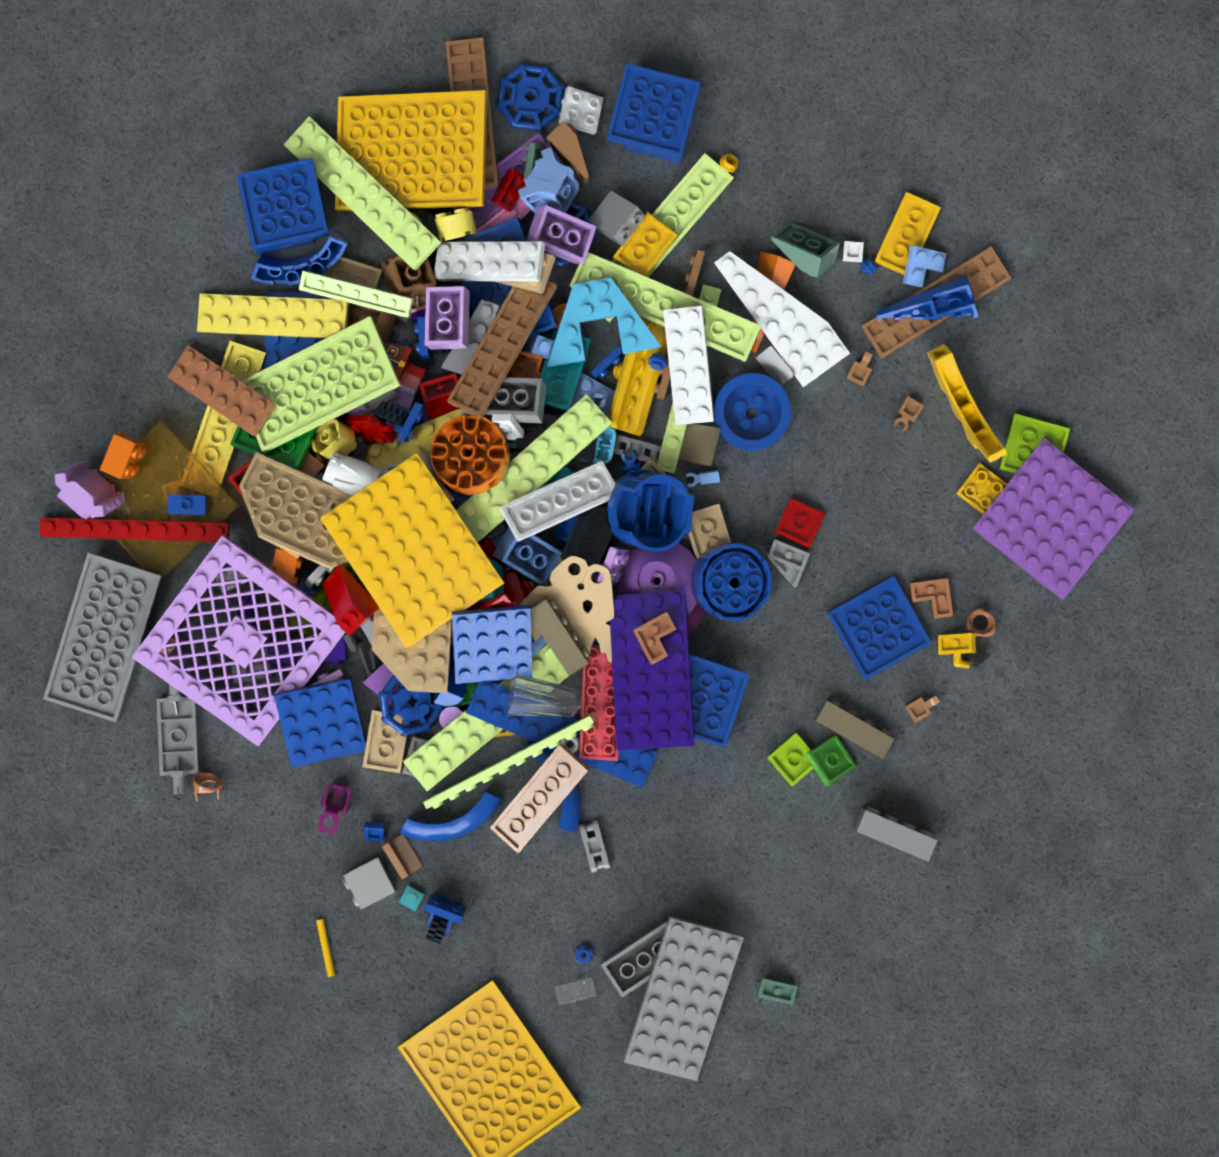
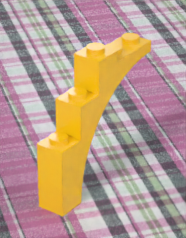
(963, 405)

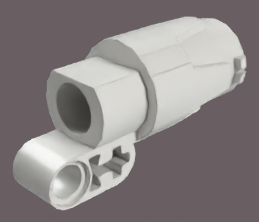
(352, 474)

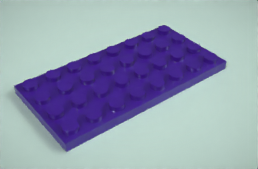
(655, 699)

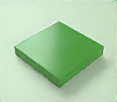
(830, 760)

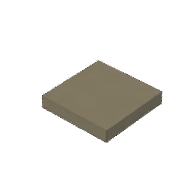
(699, 444)

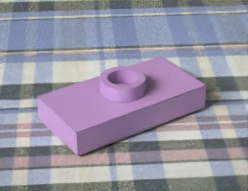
(327, 678)

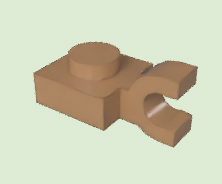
(859, 371)
(920, 709)

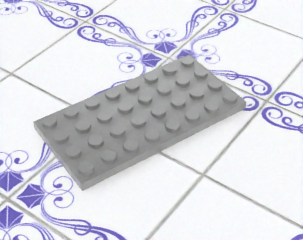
(102, 636)
(683, 998)

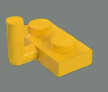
(957, 645)

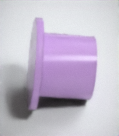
(448, 715)

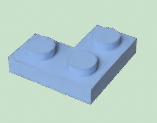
(918, 261)

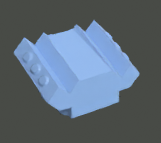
(550, 183)

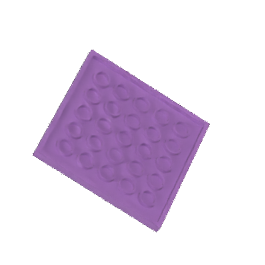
(1053, 519)

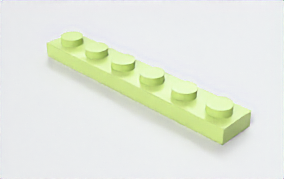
(356, 293)

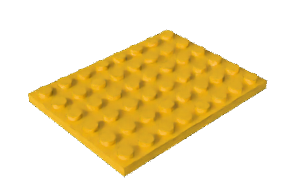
(419, 145)
(412, 550)
(489, 1075)

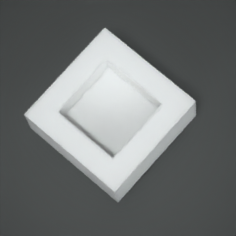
(853, 251)

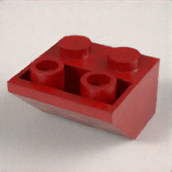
(437, 393)

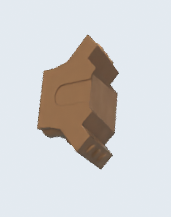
(405, 281)

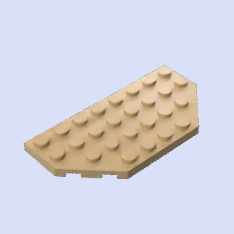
(289, 508)
(422, 665)

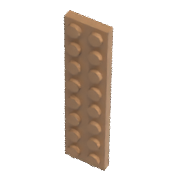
(469, 73)
(984, 275)
(499, 349)

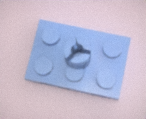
(597, 392)

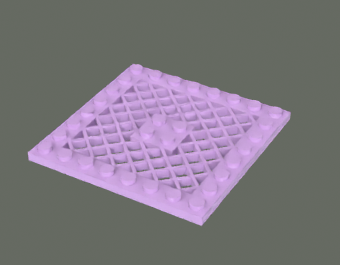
(239, 640)

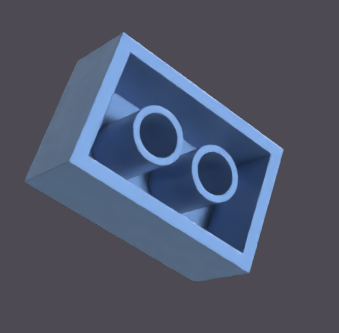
(529, 556)

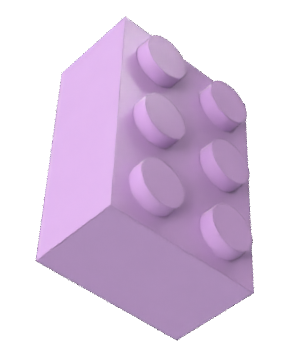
(562, 234)
(447, 317)

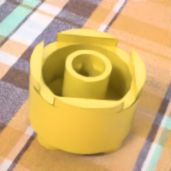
(455, 225)
(332, 438)

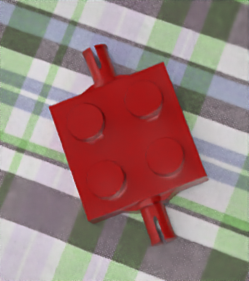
(370, 429)

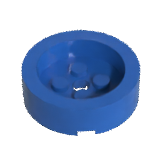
(755, 392)
(715, 571)

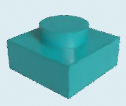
(411, 898)

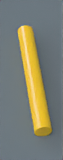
(325, 947)

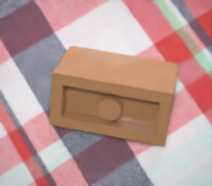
(402, 856)

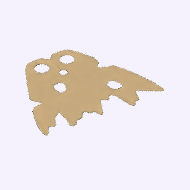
(571, 599)

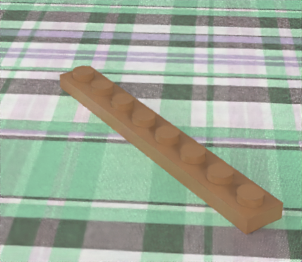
(691, 279)

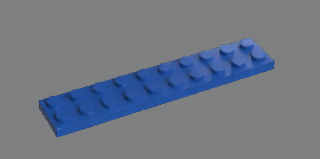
(491, 706)

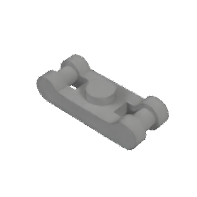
(639, 446)
(594, 846)

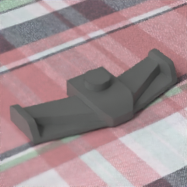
(359, 641)

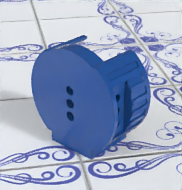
(649, 529)

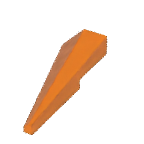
(776, 270)

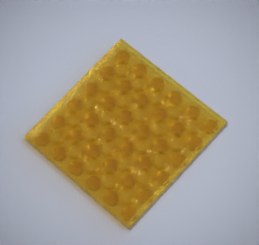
(166, 470)

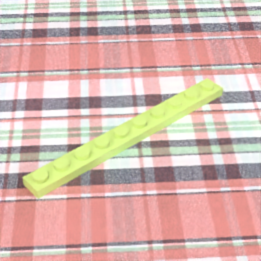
(675, 433)
(517, 758)

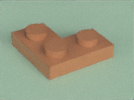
(936, 591)
(650, 637)

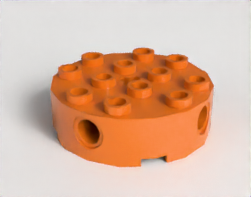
(485, 465)

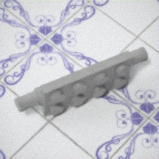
(177, 738)

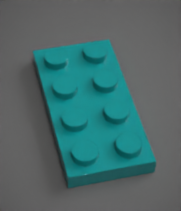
(562, 380)

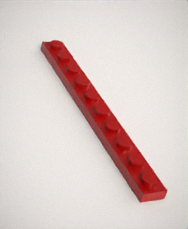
(133, 529)

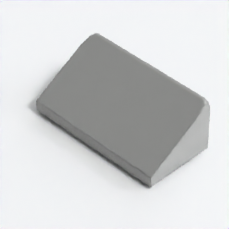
(775, 365)

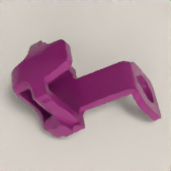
(334, 806)

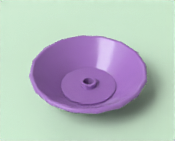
(671, 566)

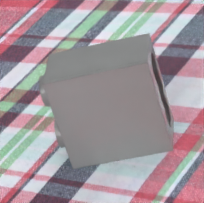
(616, 218)
(369, 883)

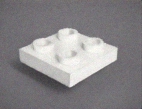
(581, 110)

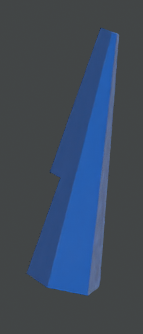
(945, 300)

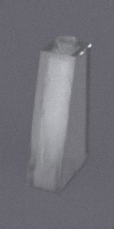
(541, 698)

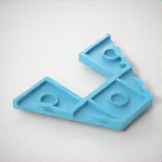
(593, 302)

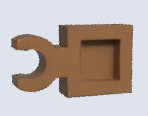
(909, 410)

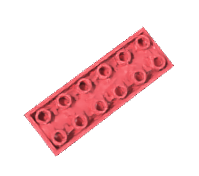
(598, 698)

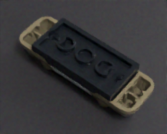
(588, 538)

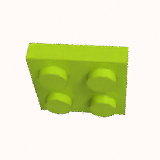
(791, 759)

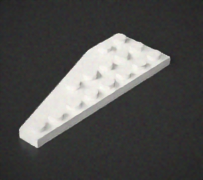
(794, 330)

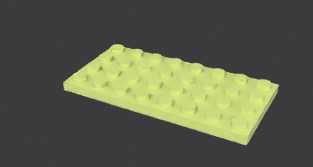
(323, 382)

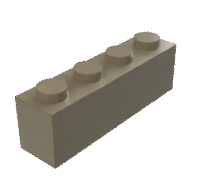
(558, 635)
(854, 729)

